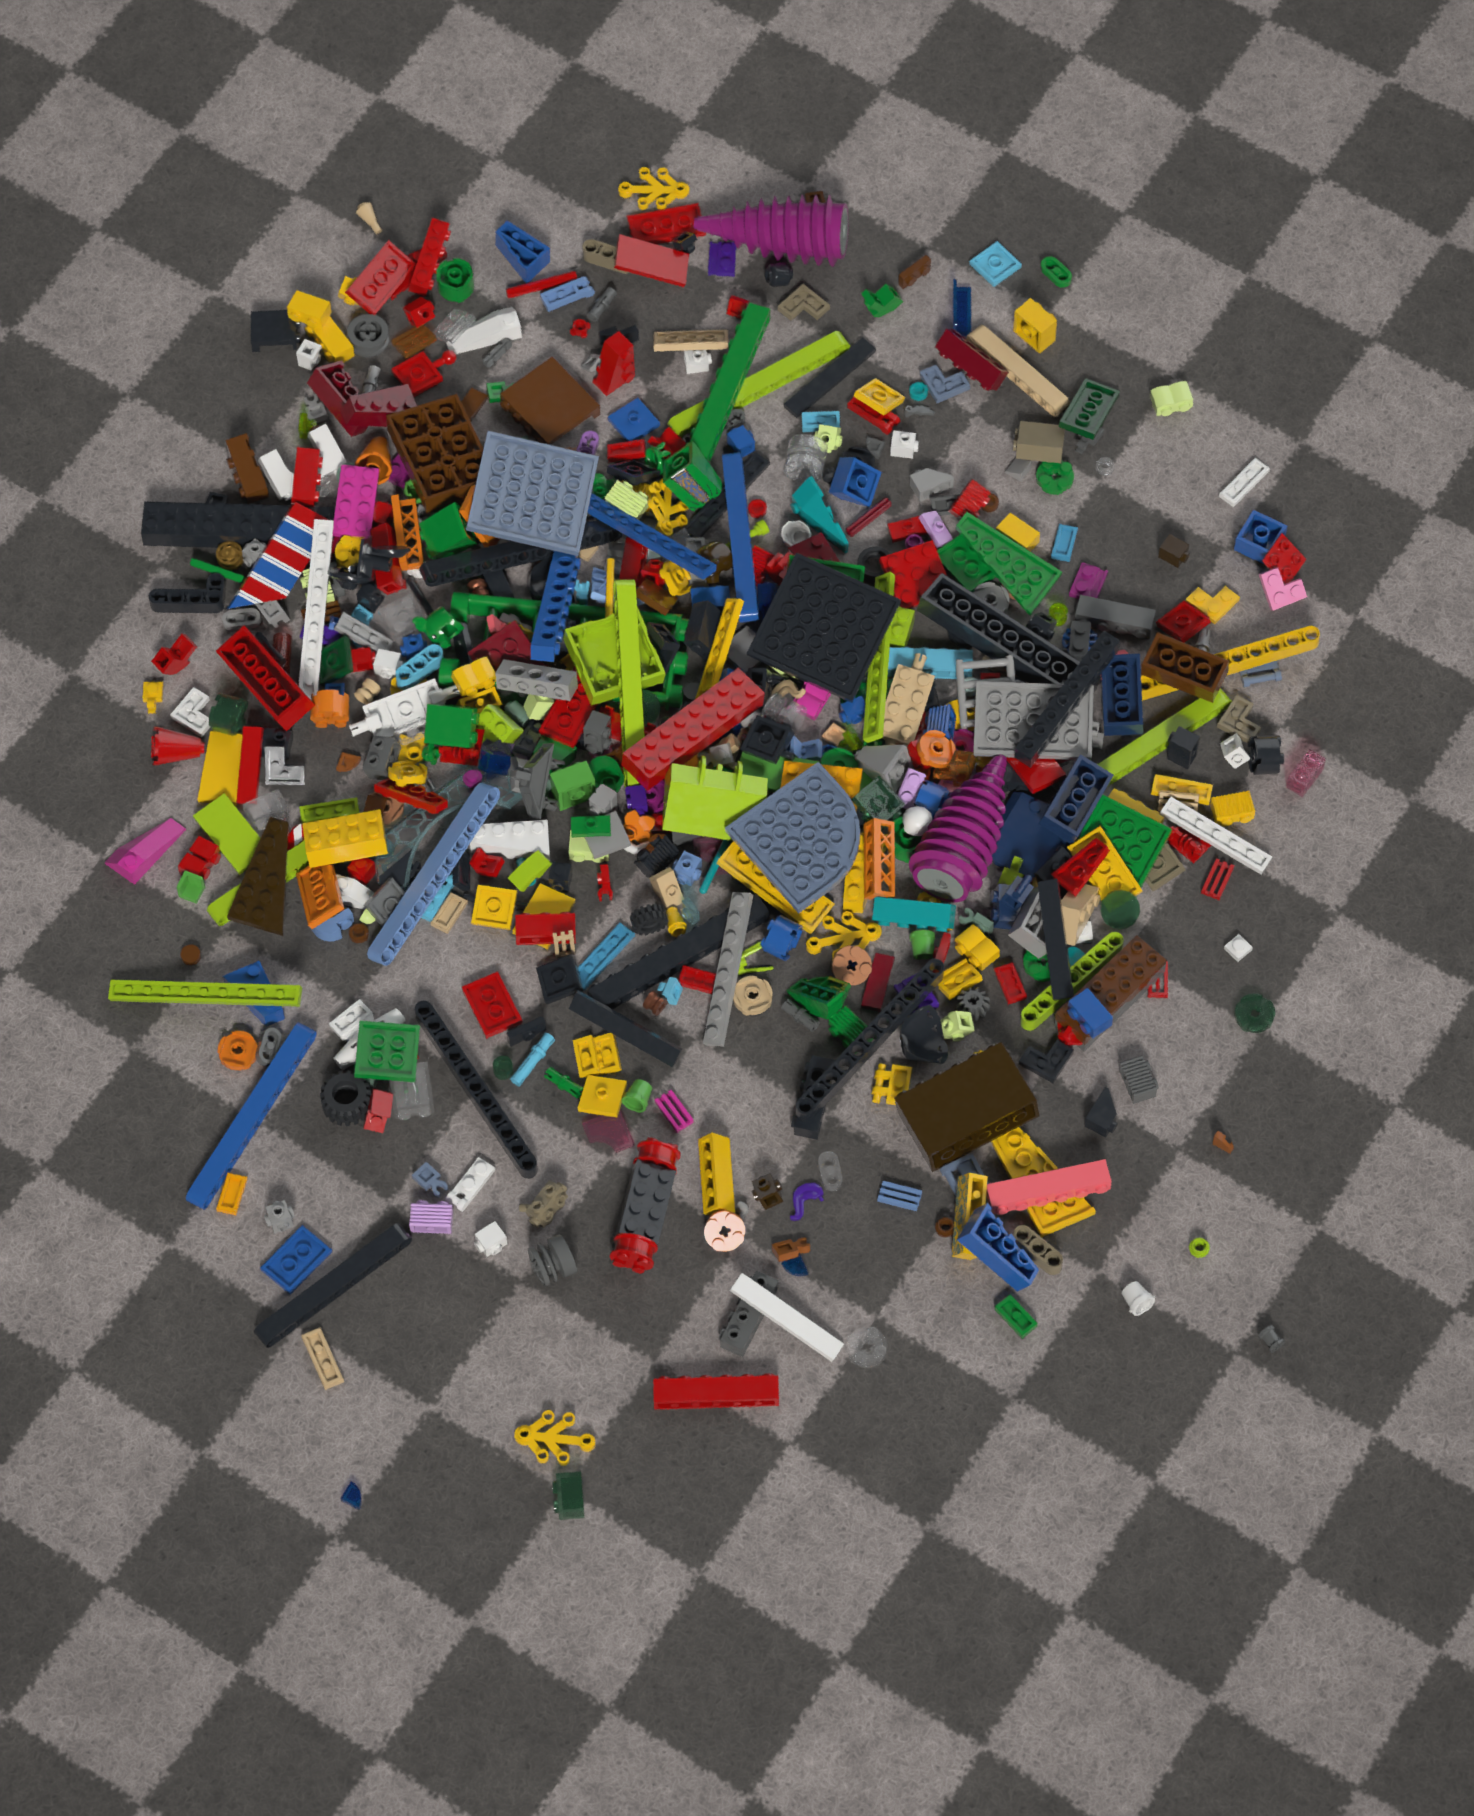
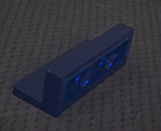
(961, 309)

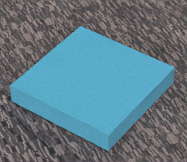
(995, 264)

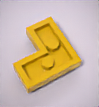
(1213, 607)

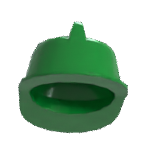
(607, 772)

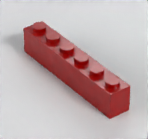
(716, 1391)

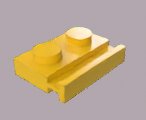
(959, 978)

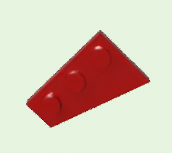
(1081, 866)

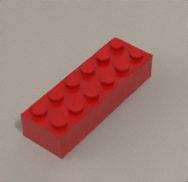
(265, 678)

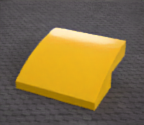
(597, 1055)

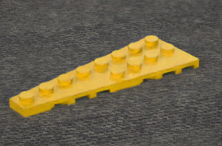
(1023, 1159)

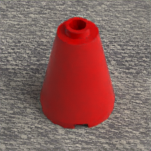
(173, 746)

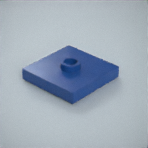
(633, 420)

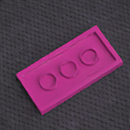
(355, 501)

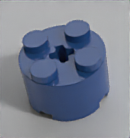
(932, 797)
(782, 937)

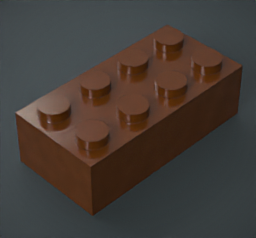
(1185, 667)

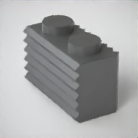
(1138, 1079)

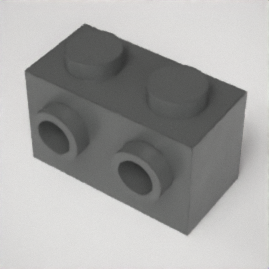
(597, 733)
(381, 755)

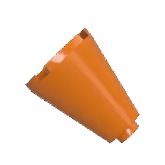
(377, 456)

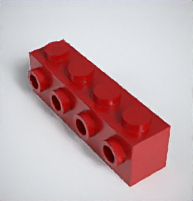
(429, 256)

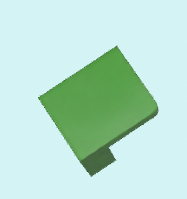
(190, 887)

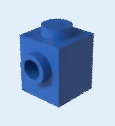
(741, 440)

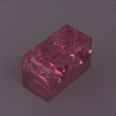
(1306, 773)

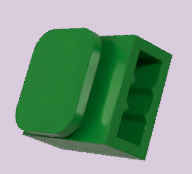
(451, 725)

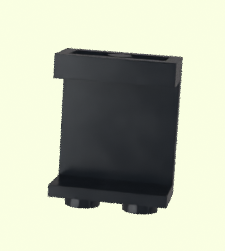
(664, 643)

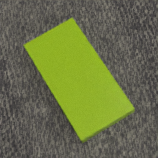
(229, 831)

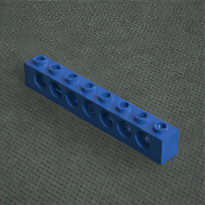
(554, 606)

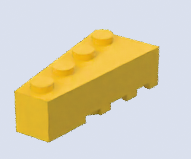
(854, 882)

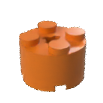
(330, 708)

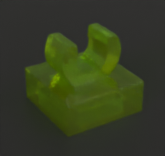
(304, 425)
(852, 740)

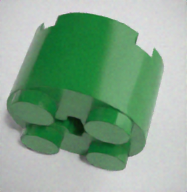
(455, 280)
(904, 842)

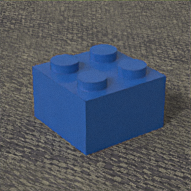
(1258, 536)

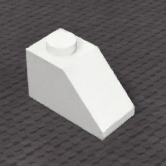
(353, 892)

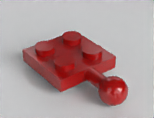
(421, 372)

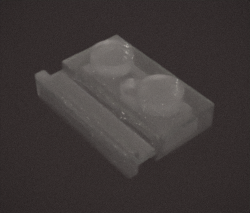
(453, 325)

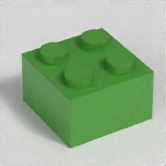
(572, 785)

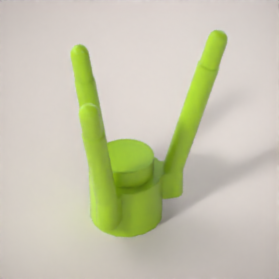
(747, 952)

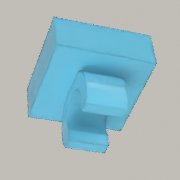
(671, 990)

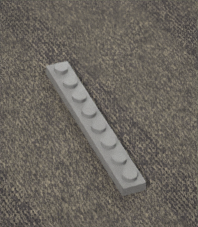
(728, 969)

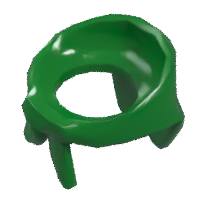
(656, 461)

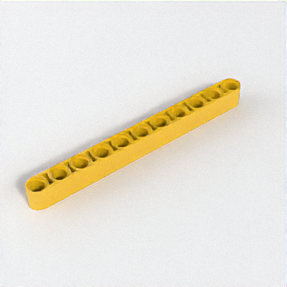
(1249, 661)

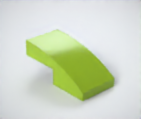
(531, 868)

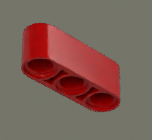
(633, 560)

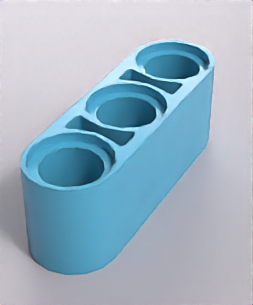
(416, 675)

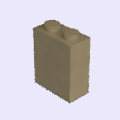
(1039, 442)

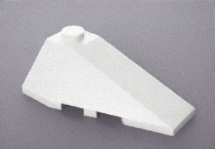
(488, 331)

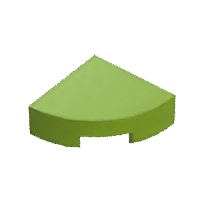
(604, 677)

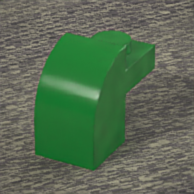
(882, 301)

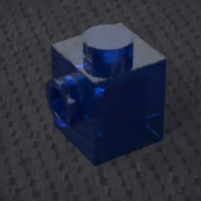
(494, 762)

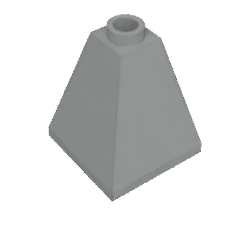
(885, 761)

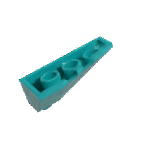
(810, 507)

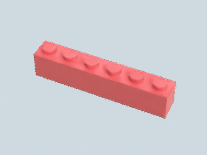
(1048, 1187)

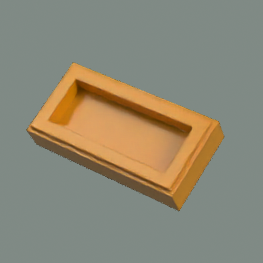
(231, 1193)

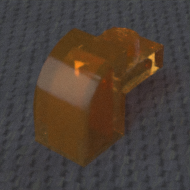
(958, 770)

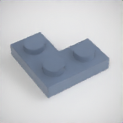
(941, 387)

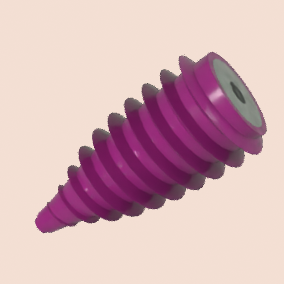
(786, 228)
(962, 837)

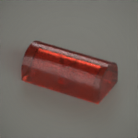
(283, 644)

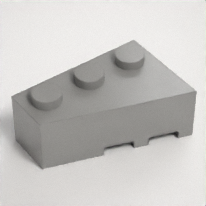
(1028, 926)

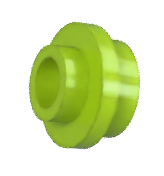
(1199, 1242)

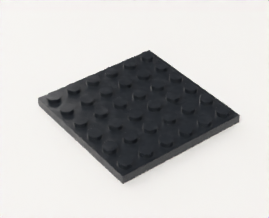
(824, 627)

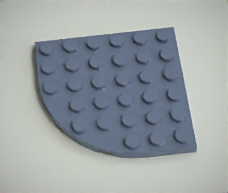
(801, 836)

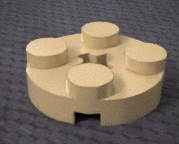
(757, 986)

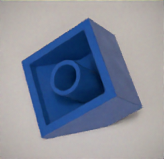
(855, 481)

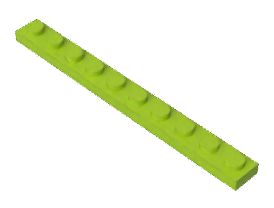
(878, 675)
(205, 993)

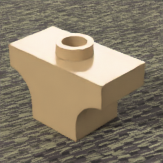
(667, 888)

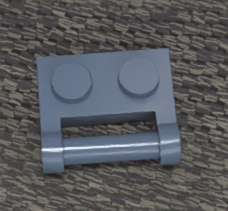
(1275, 675)
(963, 1166)

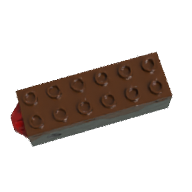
(1116, 987)

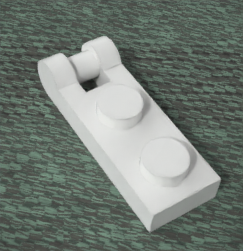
(470, 1184)

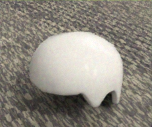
(795, 532)
(916, 820)

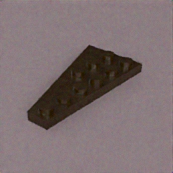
(263, 888)

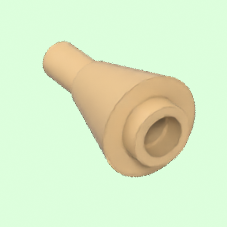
(367, 213)

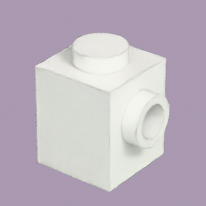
(904, 444)
(387, 663)
(490, 1239)

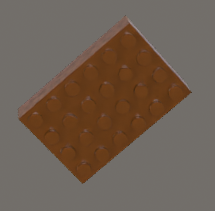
(437, 450)

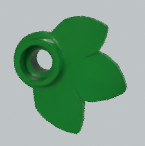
(602, 486)

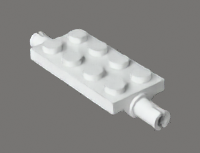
(397, 709)

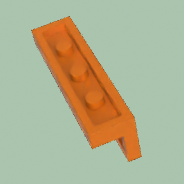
(400, 531)
(874, 857)

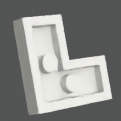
(189, 713)

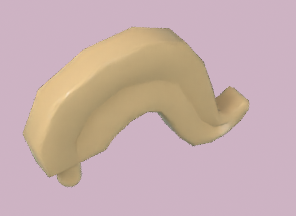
(788, 686)

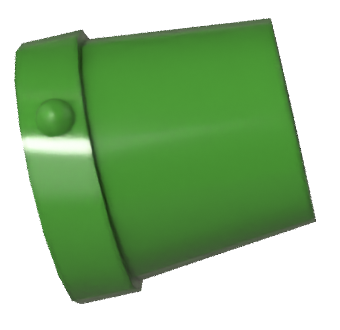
(922, 944)
(637, 1096)

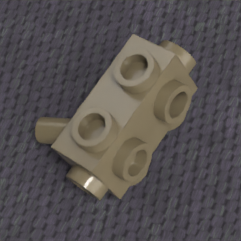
(545, 1204)

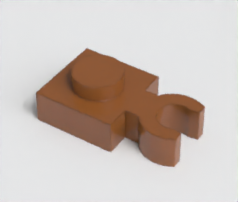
(787, 1249)

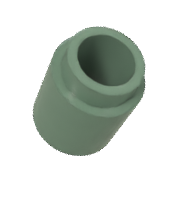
(517, 713)

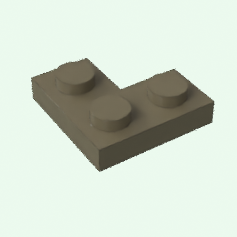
(802, 300)
(1235, 720)

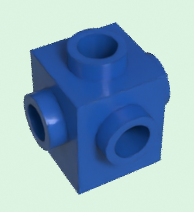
(412, 645)

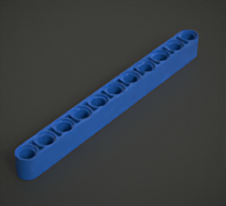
(740, 536)
(251, 1116)

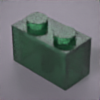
(569, 1495)

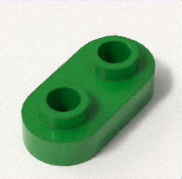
(1058, 272)

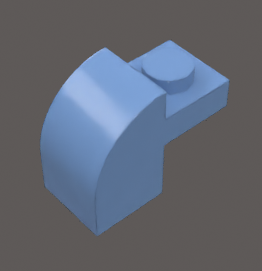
(807, 750)
(331, 928)

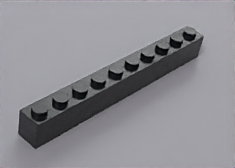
(670, 958)

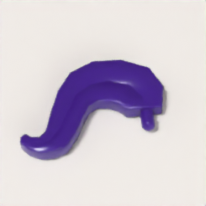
(802, 1193)

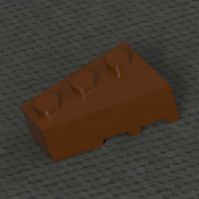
(246, 469)

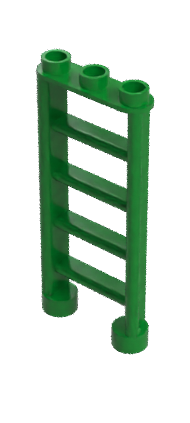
(484, 605)

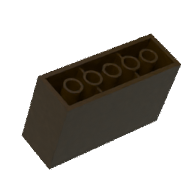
(966, 1106)

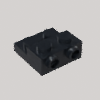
(767, 739)

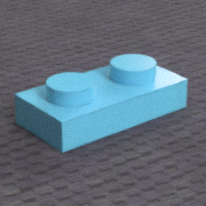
(811, 420)

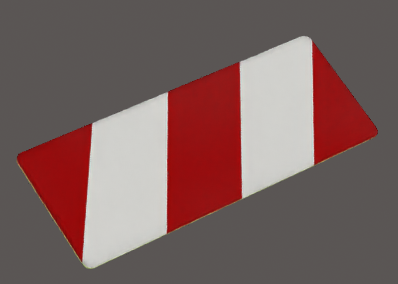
(295, 837)

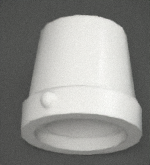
(1138, 1298)

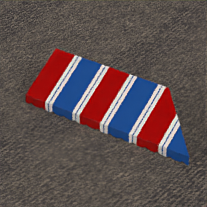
(281, 559)

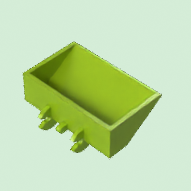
(708, 799)

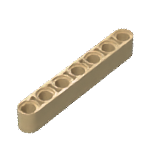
(1020, 371)

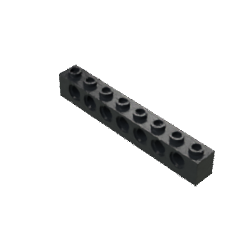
(1067, 699)

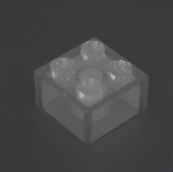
(398, 618)

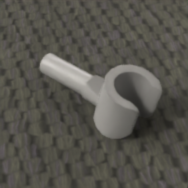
(742, 1208)

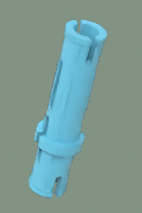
(537, 1052)

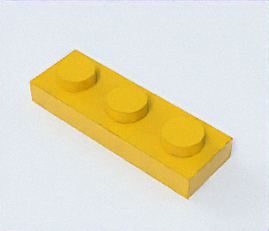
(1180, 785)

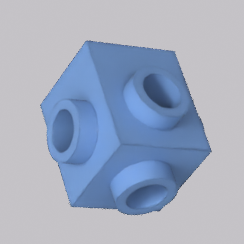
(687, 868)

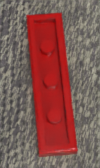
(249, 764)

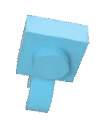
(582, 592)

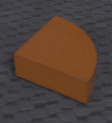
(347, 761)
(1219, 1141)

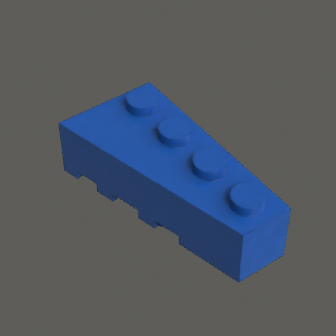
(997, 1249)

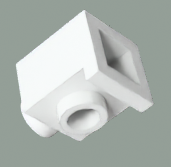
(311, 356)
(697, 361)

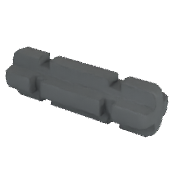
(497, 352)

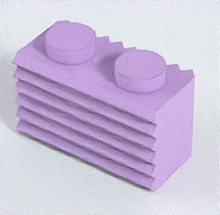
(910, 787)
(431, 1217)

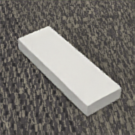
(1244, 482)

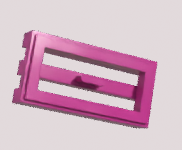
(664, 1098)

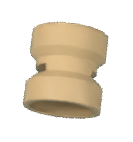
(367, 692)

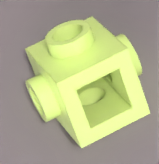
(834, 436)
(957, 1025)

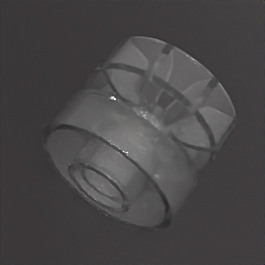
(805, 458)

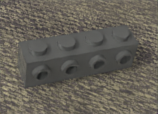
(745, 1319)

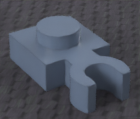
(428, 1177)

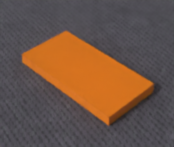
(319, 893)

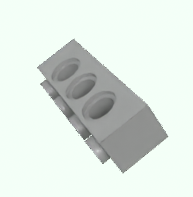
(536, 680)

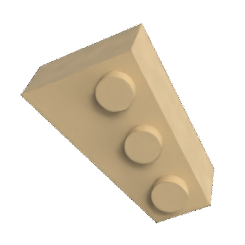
(1078, 911)

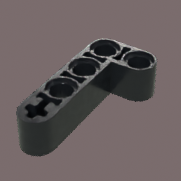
(205, 597)

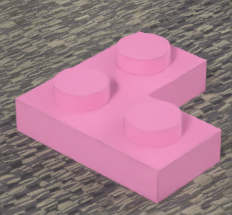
(1280, 594)

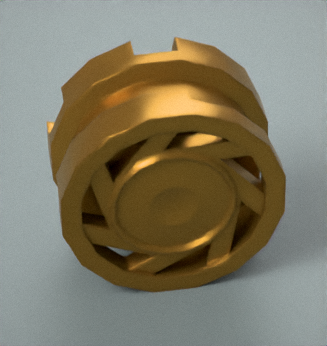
(230, 556)

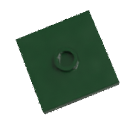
(335, 661)

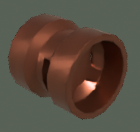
(478, 586)

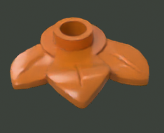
(639, 825)

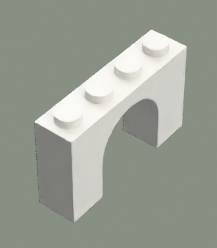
(282, 479)

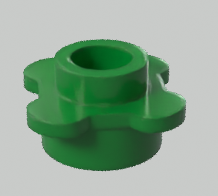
(431, 754)

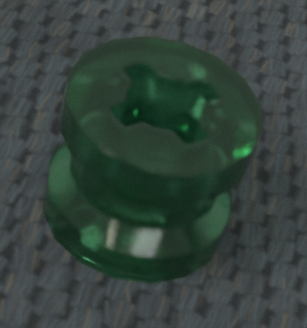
(503, 1063)

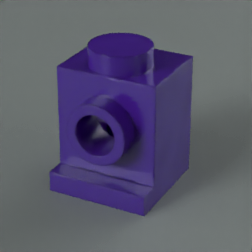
(637, 799)

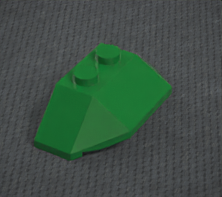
(820, 995)

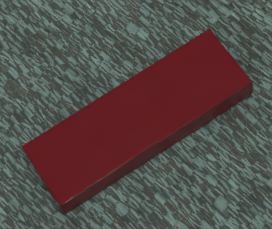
(878, 982)

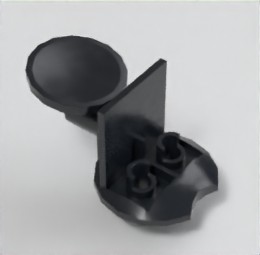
(369, 560)

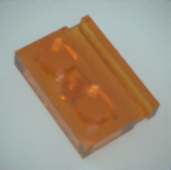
(413, 341)

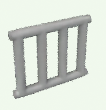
(962, 684)

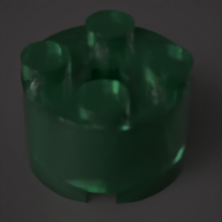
(228, 714)

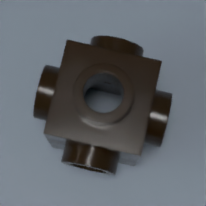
(767, 1191)

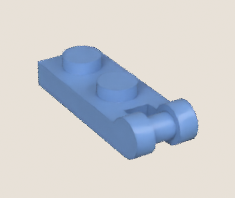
(567, 293)

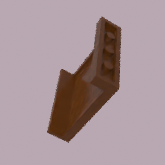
(548, 402)

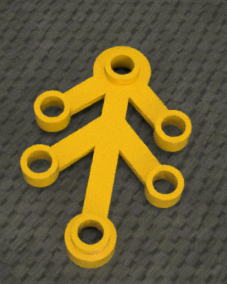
(656, 189)
(664, 524)
(846, 936)
(552, 1437)

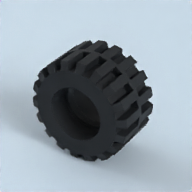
(345, 1112)

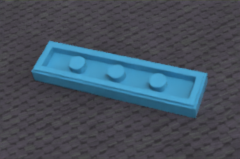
(604, 954)

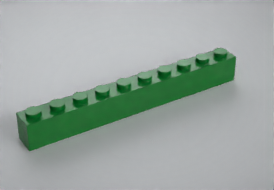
(730, 379)

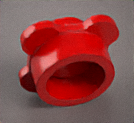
(580, 324)

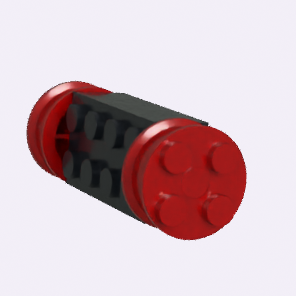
(645, 1205)

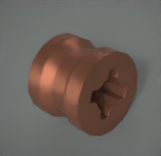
(655, 1003)

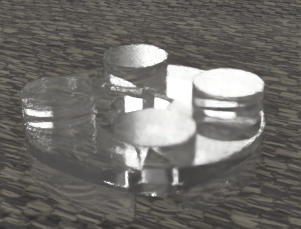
(861, 1357)

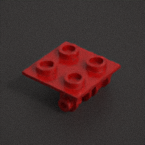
(1285, 558)
(462, 755)
(1187, 844)

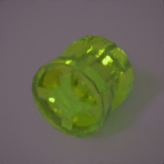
(1060, 608)

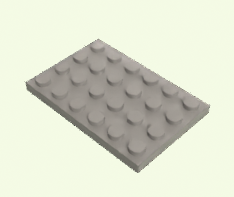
(1010, 709)

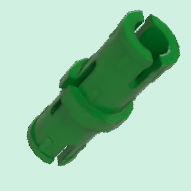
(563, 1082)

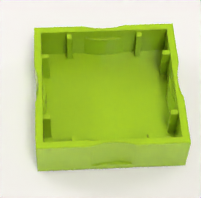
(595, 645)

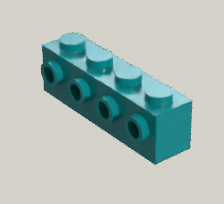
(914, 913)

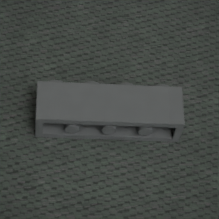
(1116, 616)

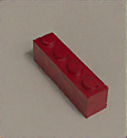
(971, 359)

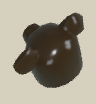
(718, 554)

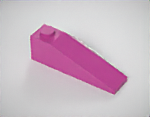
(142, 852)

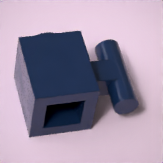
(1017, 892)

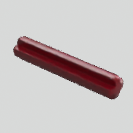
(868, 517)

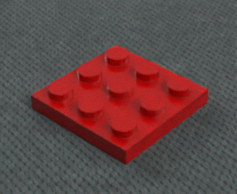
(914, 571)

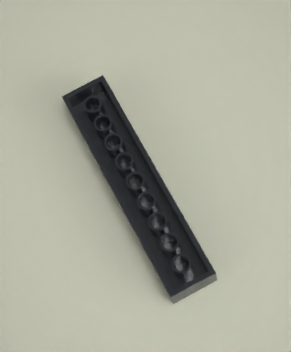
(213, 523)
(995, 633)

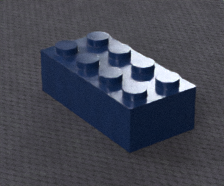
(1122, 696)
(1076, 799)

